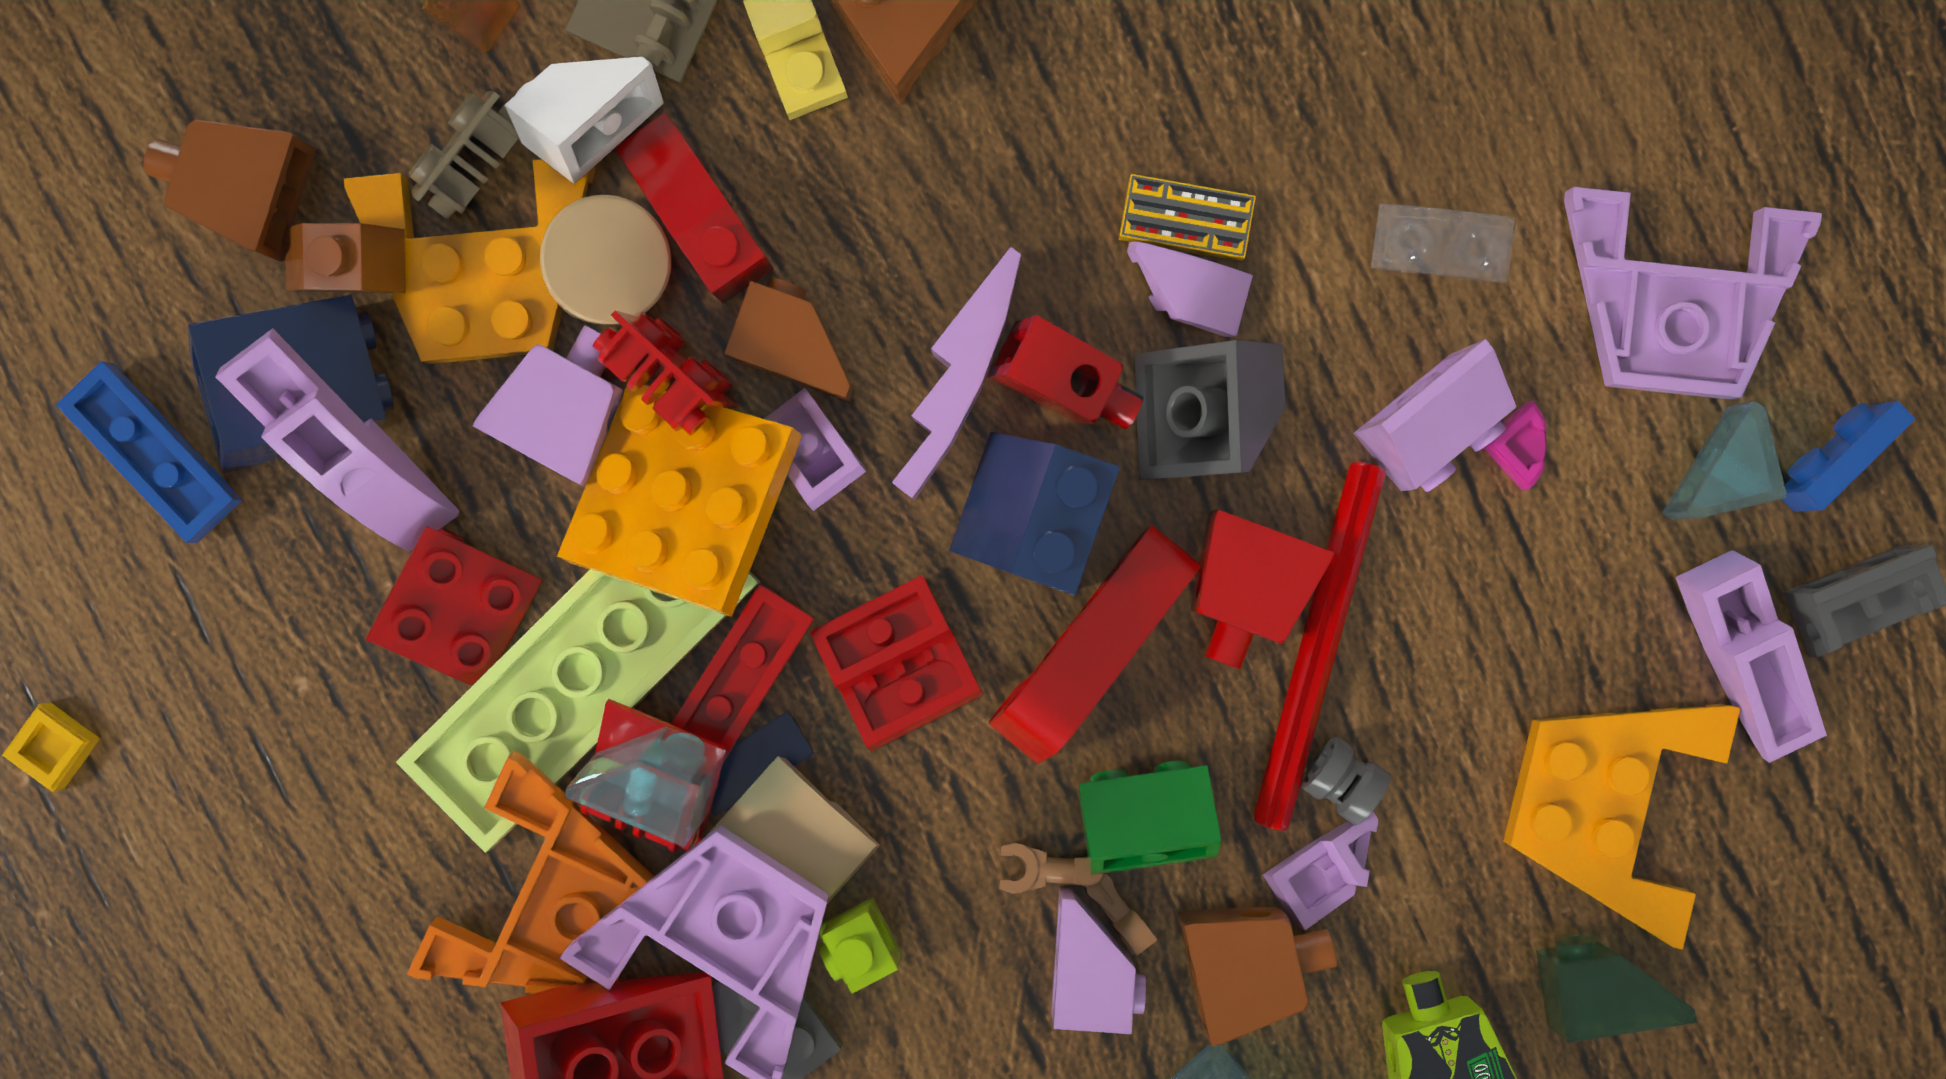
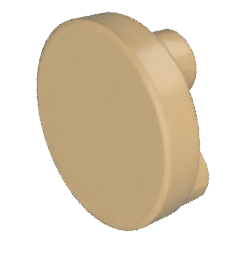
(605, 259)

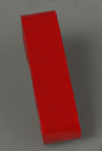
(1095, 646)

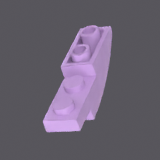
(332, 446)

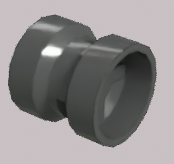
(1345, 780)

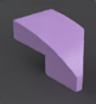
(1193, 288)
(1323, 873)

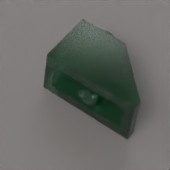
(1601, 994)

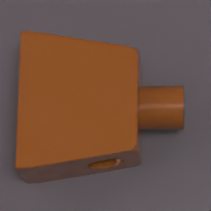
(235, 181)
(1249, 967)

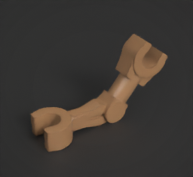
(1076, 871)

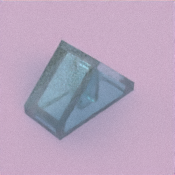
(1732, 469)

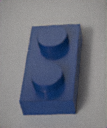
(1859, 440)

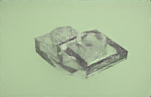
(1443, 243)

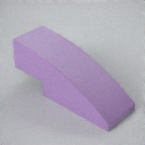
(1752, 653)

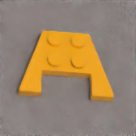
(477, 289)
(1588, 797)

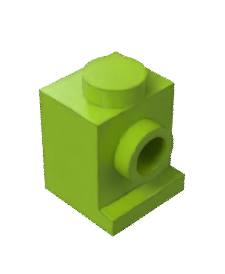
(859, 946)

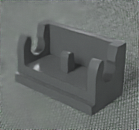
(1866, 597)

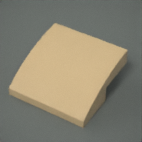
(800, 828)

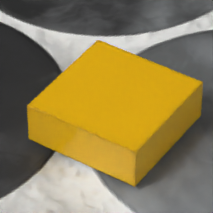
(51, 747)

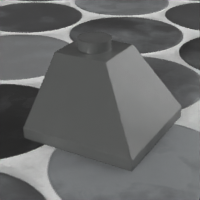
(1207, 407)

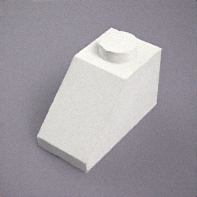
(583, 110)

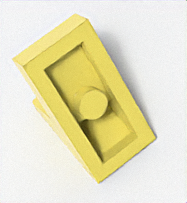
(796, 54)

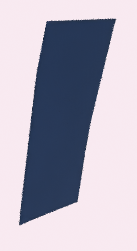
(754, 755)

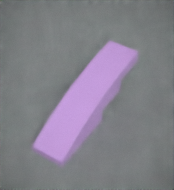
(968, 352)

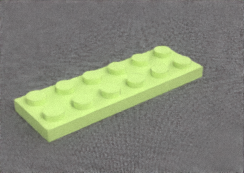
(552, 693)

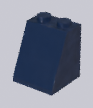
(322, 332)
(1034, 510)

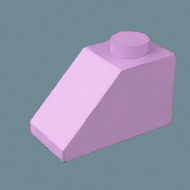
(1092, 973)

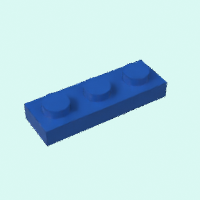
(149, 452)

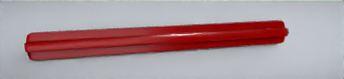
(1319, 647)

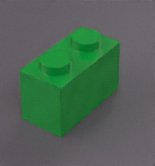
(1149, 817)

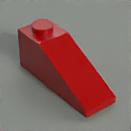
(693, 209)

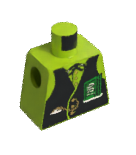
(1441, 1036)

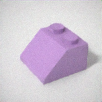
(1439, 418)

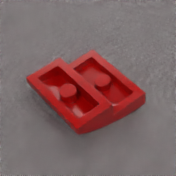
(896, 663)

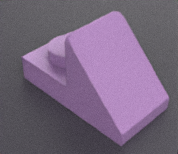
(823, 458)

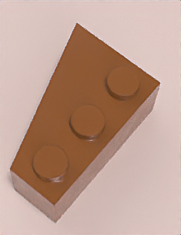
(901, 34)

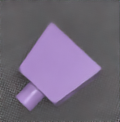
(555, 408)

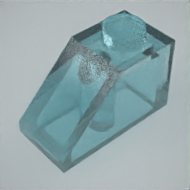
(653, 783)

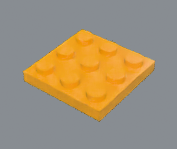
(680, 506)

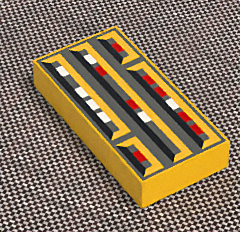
(1187, 217)

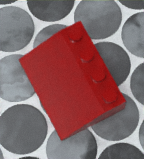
(629, 1032)

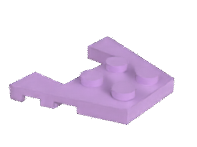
(1678, 323)
(735, 920)

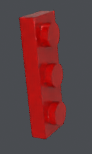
(744, 668)

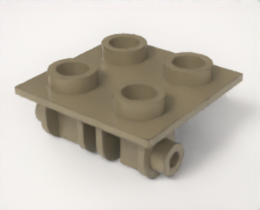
(652, 29)
(433, 167)

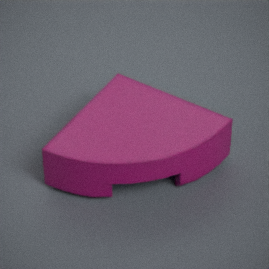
(1521, 446)

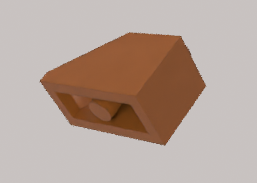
(344, 258)
(787, 339)

